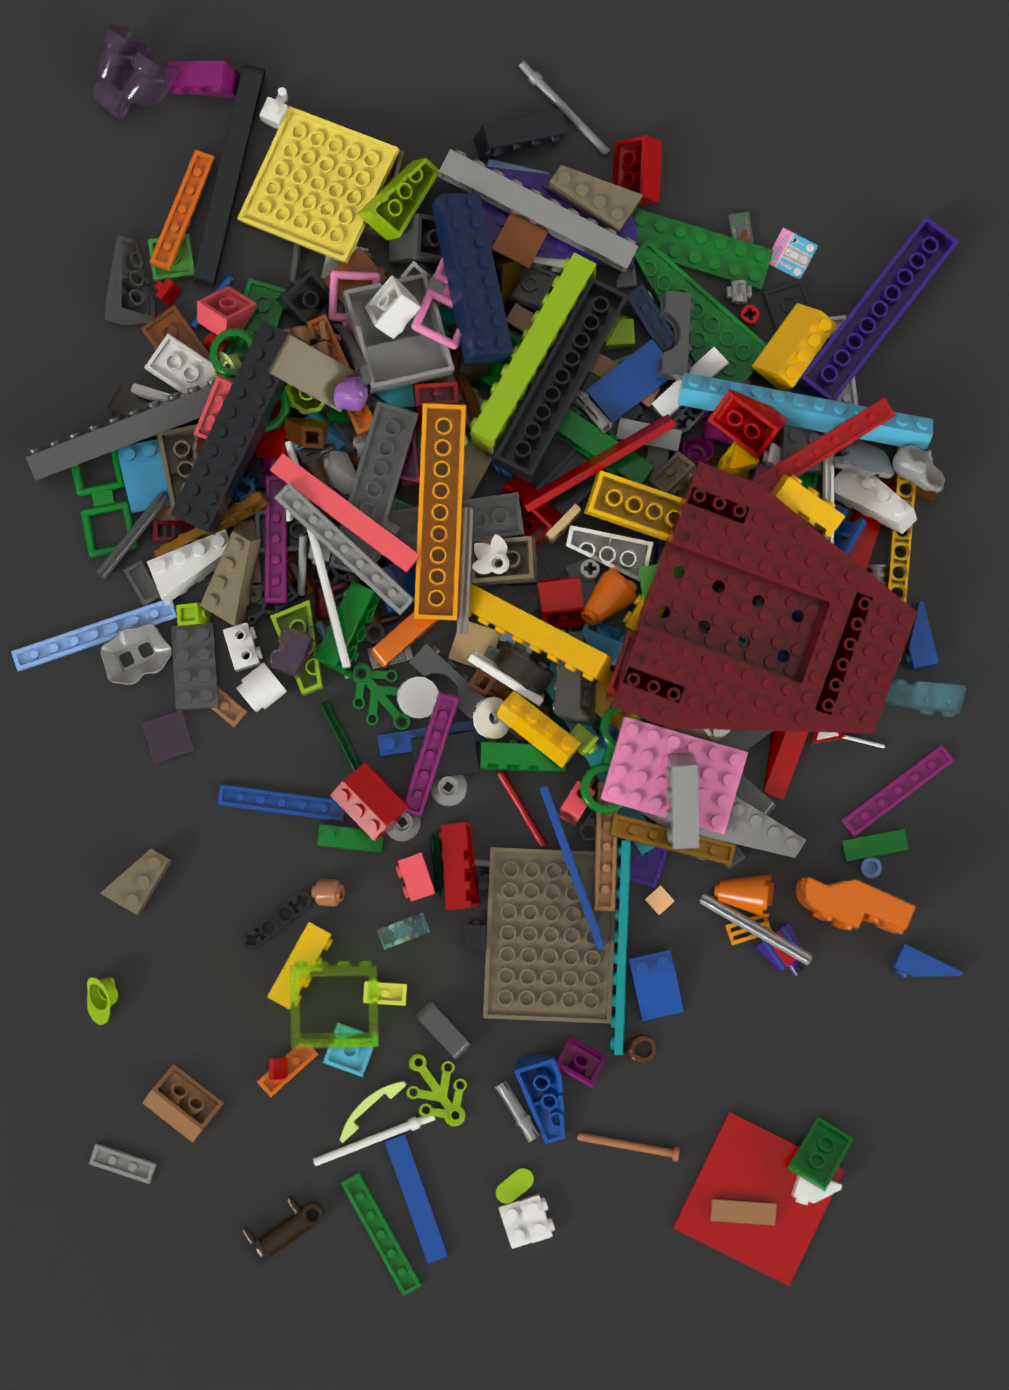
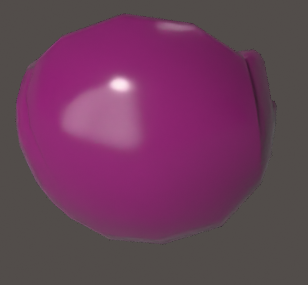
(698, 450)

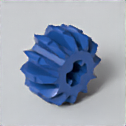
(239, 495)

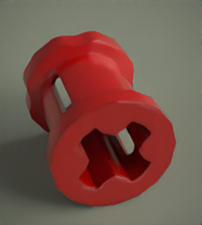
(753, 312)

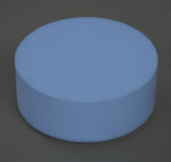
(870, 867)

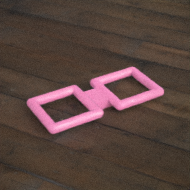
(333, 294)
(444, 298)

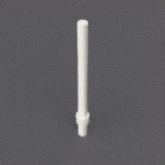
(413, 1124)

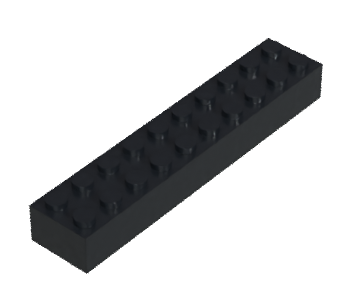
(561, 380)
(234, 434)

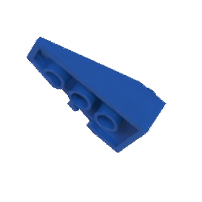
(543, 1090)

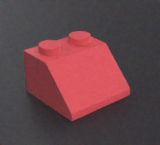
(225, 310)
(416, 877)

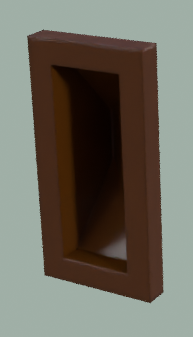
(292, 571)

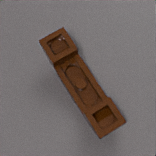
(489, 685)

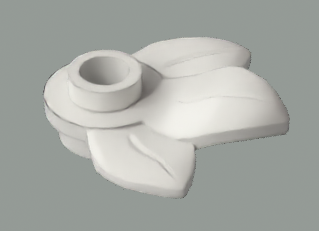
(489, 554)

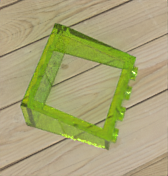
(333, 1040)

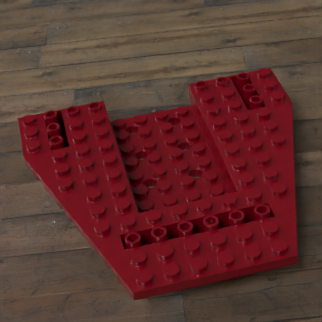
(756, 545)

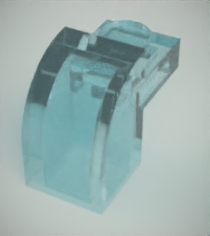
(403, 931)

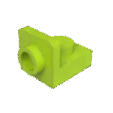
(192, 614)
(587, 740)

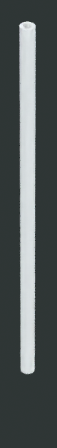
(324, 581)

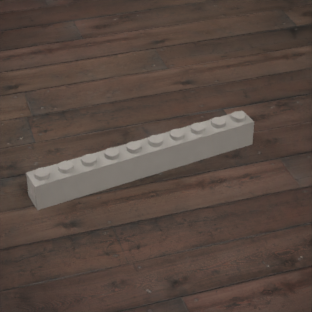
(545, 213)

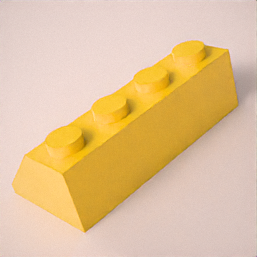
(794, 346)

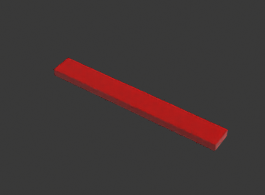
(827, 444)
(598, 463)

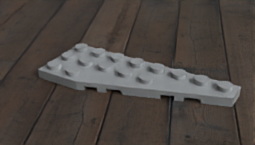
(751, 829)

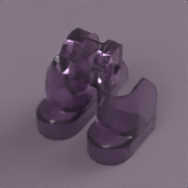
(146, 83)

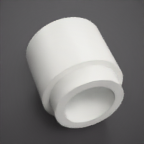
(261, 688)

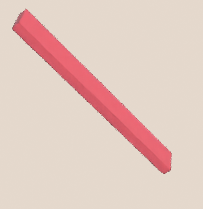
(345, 513)

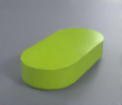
(514, 1185)

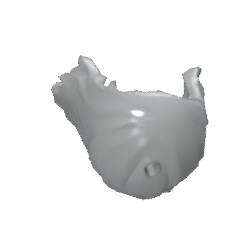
(917, 467)

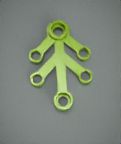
(438, 1093)

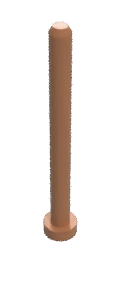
(629, 1145)

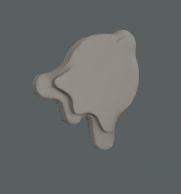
(864, 460)

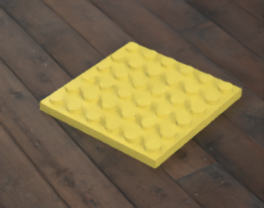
(317, 184)

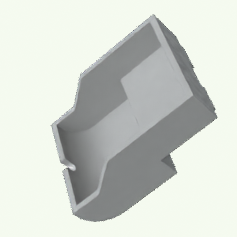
(407, 357)

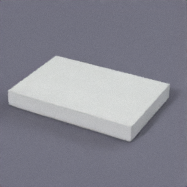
(179, 365)

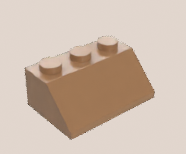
(182, 1103)

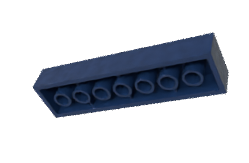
(472, 277)

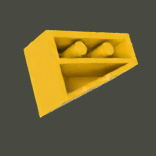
(808, 504)

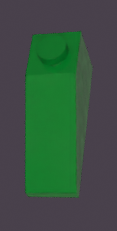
(348, 839)

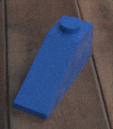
(920, 645)
(918, 964)

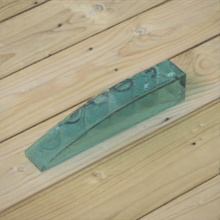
(927, 697)

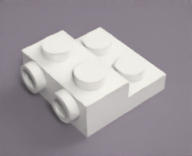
(526, 1221)

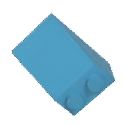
(143, 474)

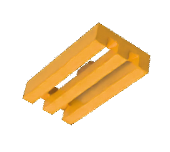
(733, 942)

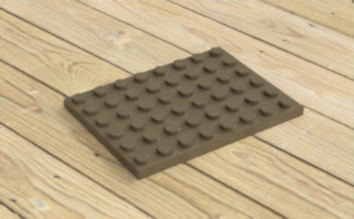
(540, 943)

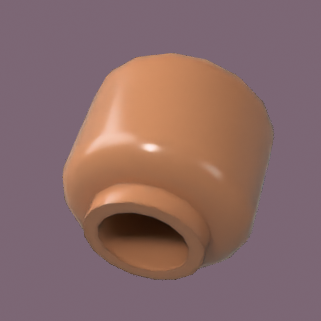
(328, 892)

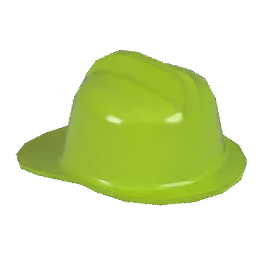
(100, 997)

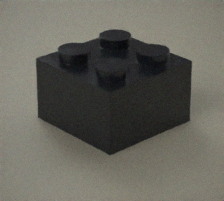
(305, 298)

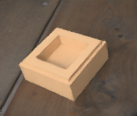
(659, 900)

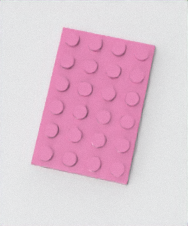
(639, 772)

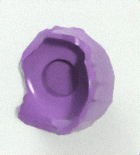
(351, 394)

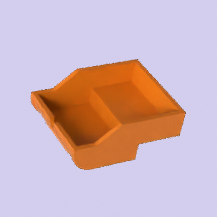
(852, 902)

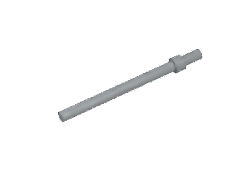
(536, 79)

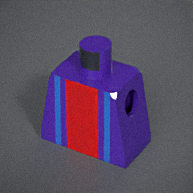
(778, 958)

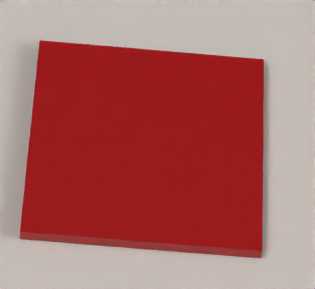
(752, 1166)

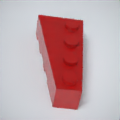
(459, 866)

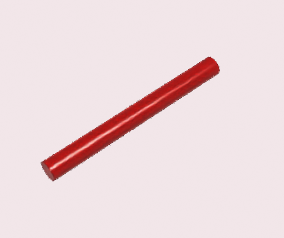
(522, 809)

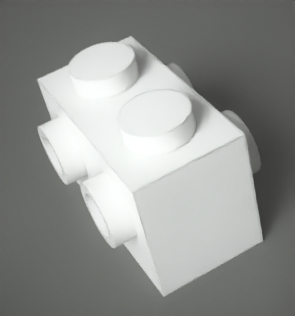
(240, 647)

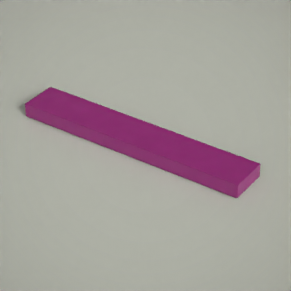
(275, 544)
(430, 752)
(897, 790)

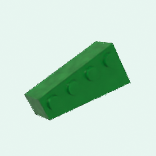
(353, 614)

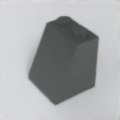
(417, 243)

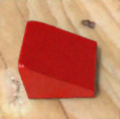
(278, 1068)

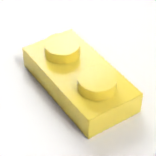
(388, 993)

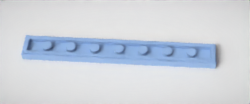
(91, 635)

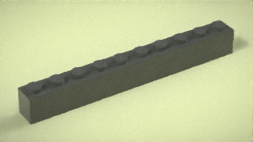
(118, 432)

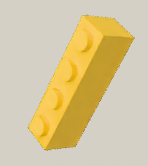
(538, 729)
(308, 949)

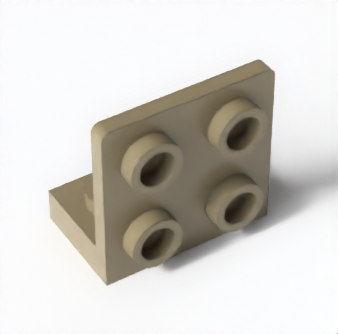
(674, 475)

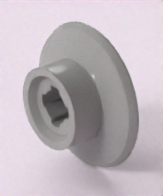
(449, 798)
(408, 831)

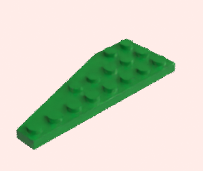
(711, 320)

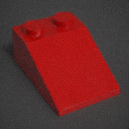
(747, 421)

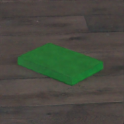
(820, 1153)

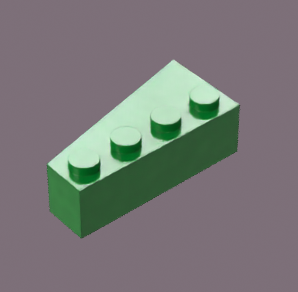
(515, 757)

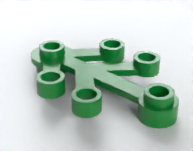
(377, 693)

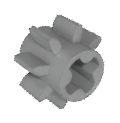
(739, 292)

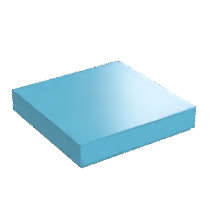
(348, 1058)

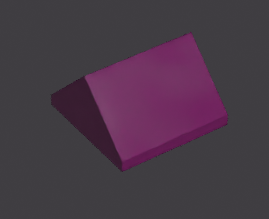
(580, 1061)

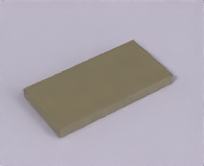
(309, 370)

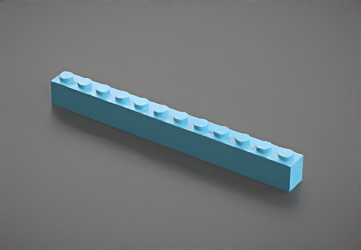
(805, 410)

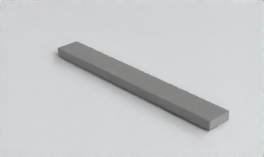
(344, 548)

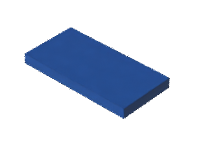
(628, 382)

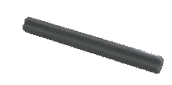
(132, 535)

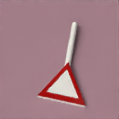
(827, 736)

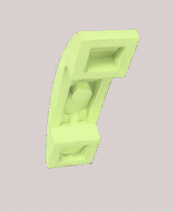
(390, 1090)

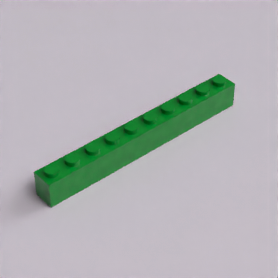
(588, 438)

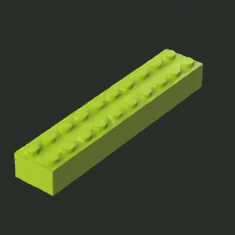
(528, 359)

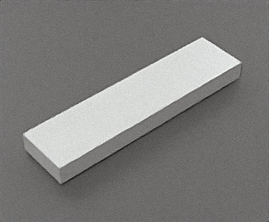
(707, 366)
(491, 668)

